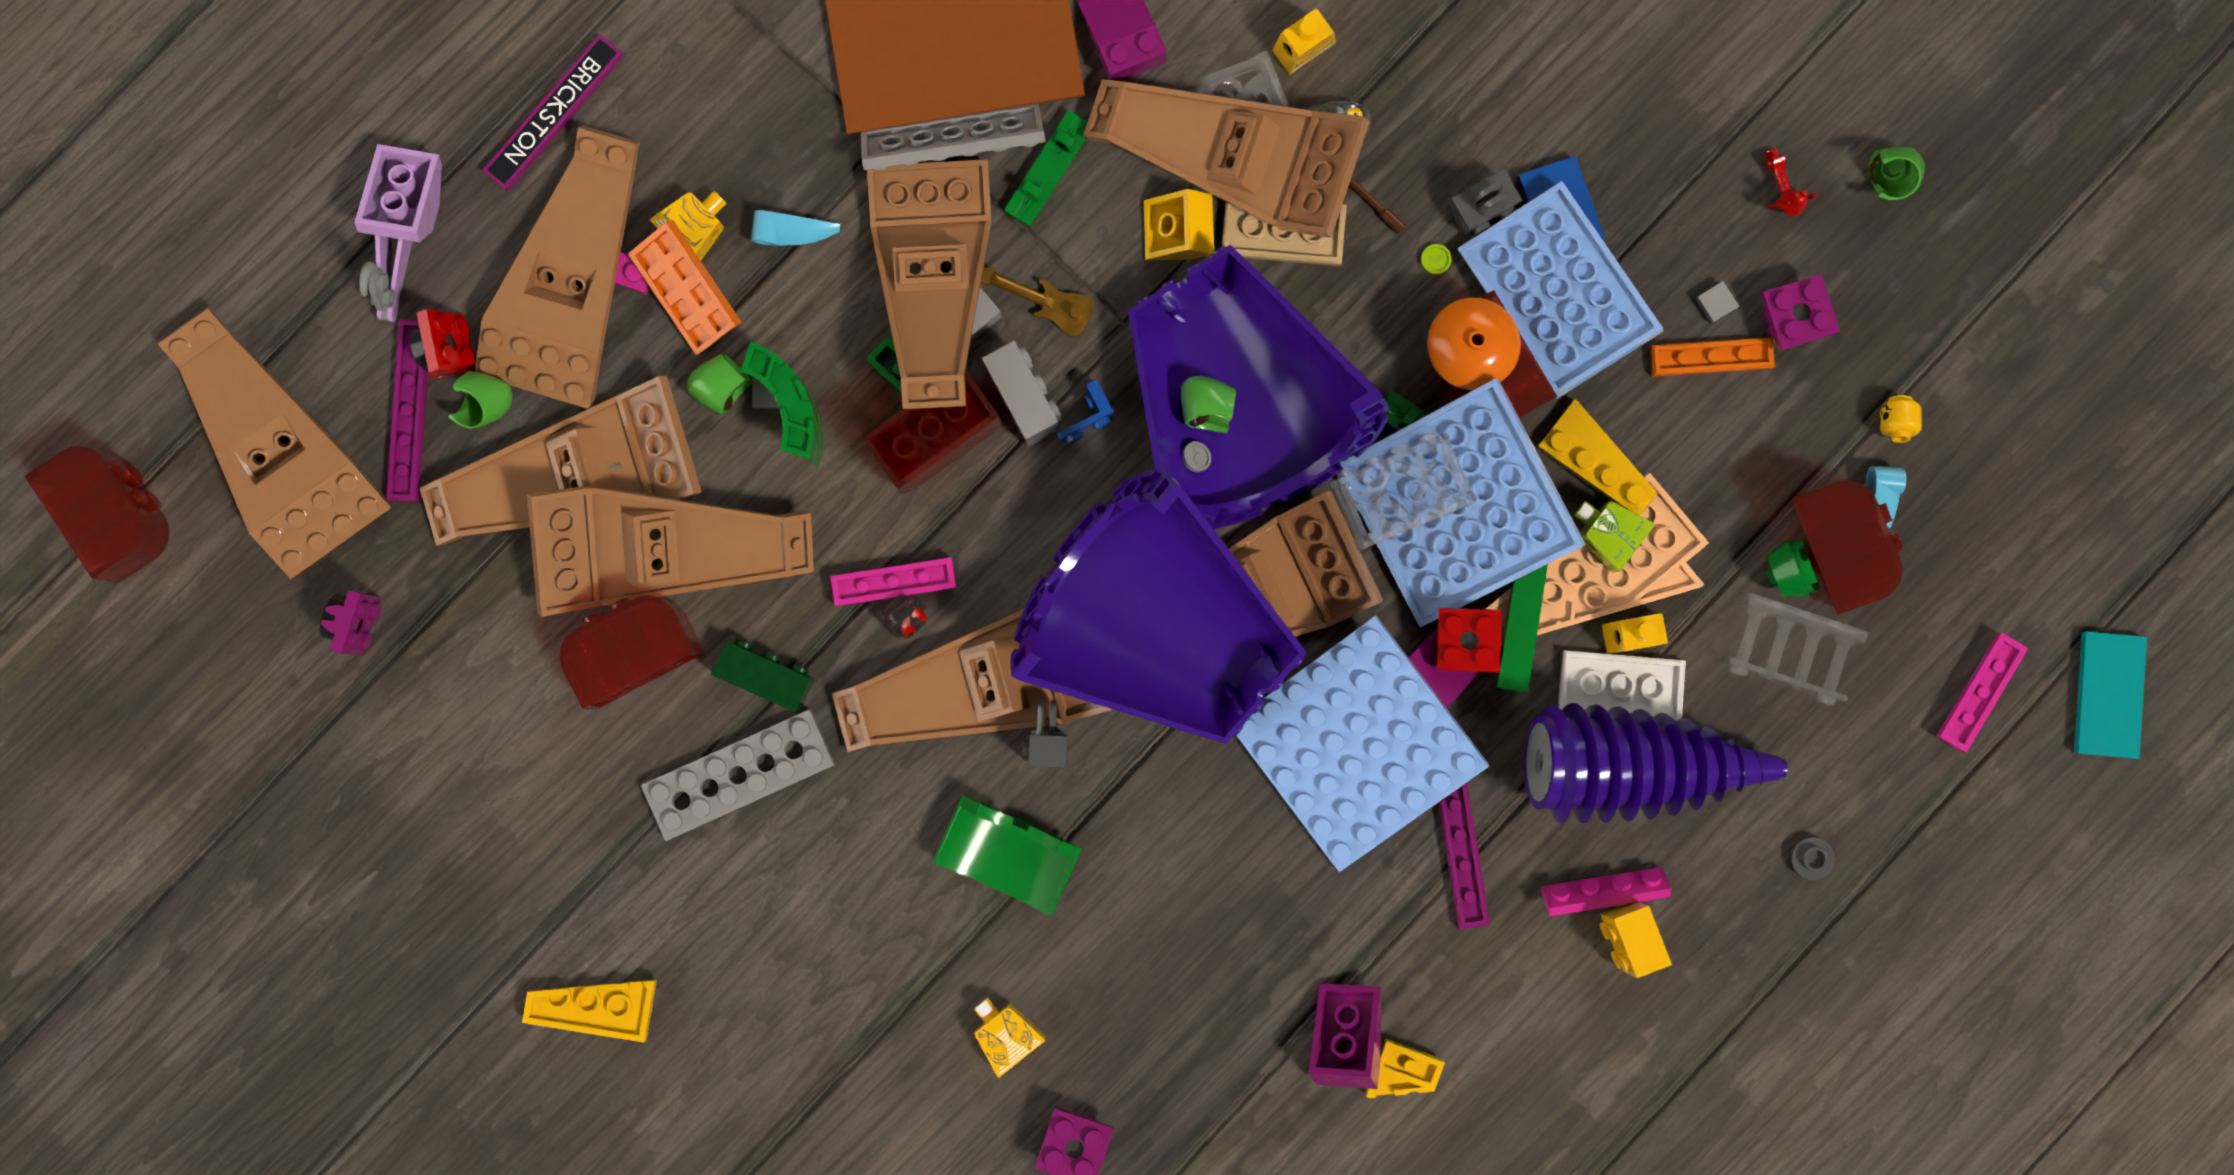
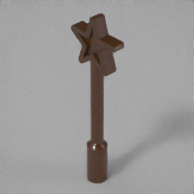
(1385, 214)

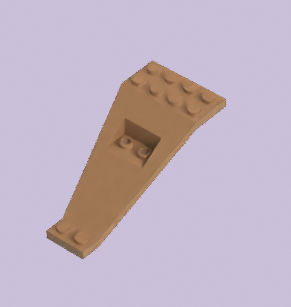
(1285, 167)
(930, 218)
(550, 331)
(631, 428)
(305, 491)
(598, 547)
(1309, 566)
(951, 694)

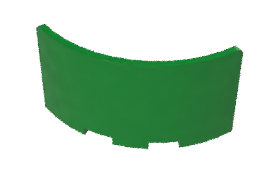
(799, 411)
(1007, 854)

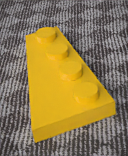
(1594, 458)
(601, 1009)

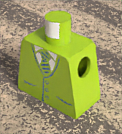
(1612, 532)

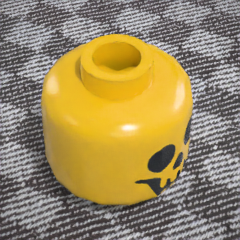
(1900, 418)

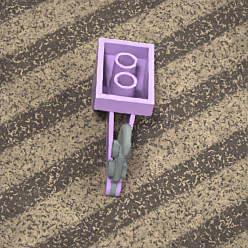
(400, 204)

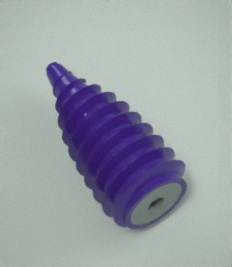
(1633, 762)

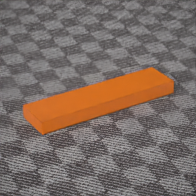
(1712, 357)

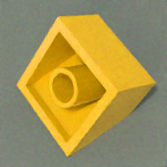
(1179, 226)

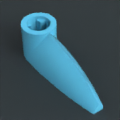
(784, 229)
(1887, 485)

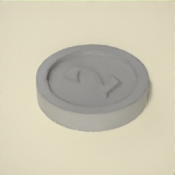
(1196, 456)

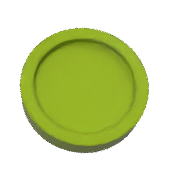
(1436, 259)

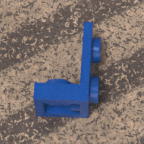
(1096, 400)

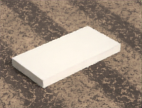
(1622, 682)

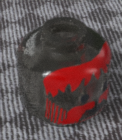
(904, 616)

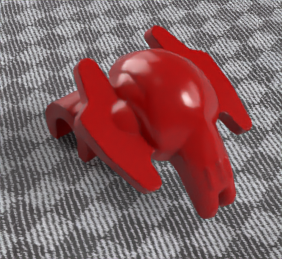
(1791, 201)

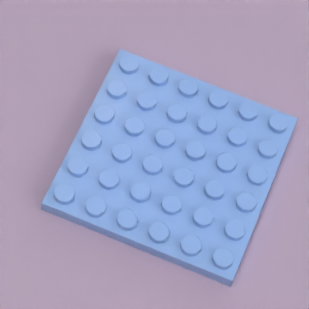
(1485, 545)
(1359, 744)

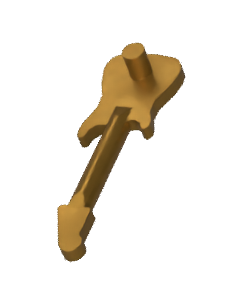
(1067, 310)

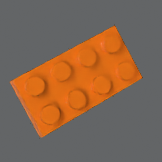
(684, 287)

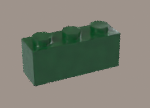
(763, 675)

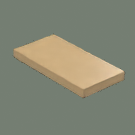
(1263, 241)

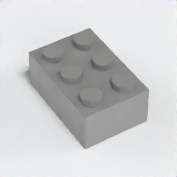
(1023, 392)

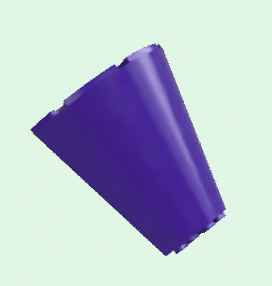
(1295, 398)
(1154, 617)

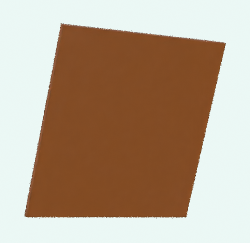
(949, 58)

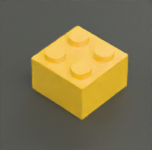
(1634, 939)

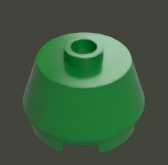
(1792, 570)

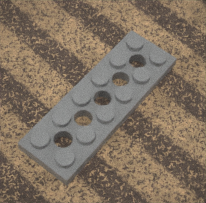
(952, 137)
(718, 766)

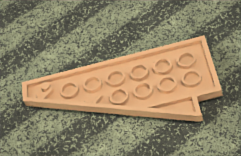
(1584, 588)

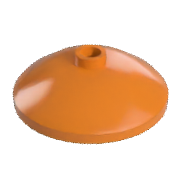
(1458, 358)

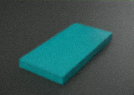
(2110, 695)

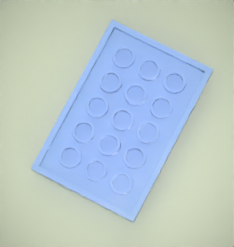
(1561, 288)

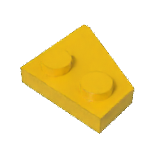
(1406, 1071)

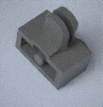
(1484, 203)
(1044, 746)

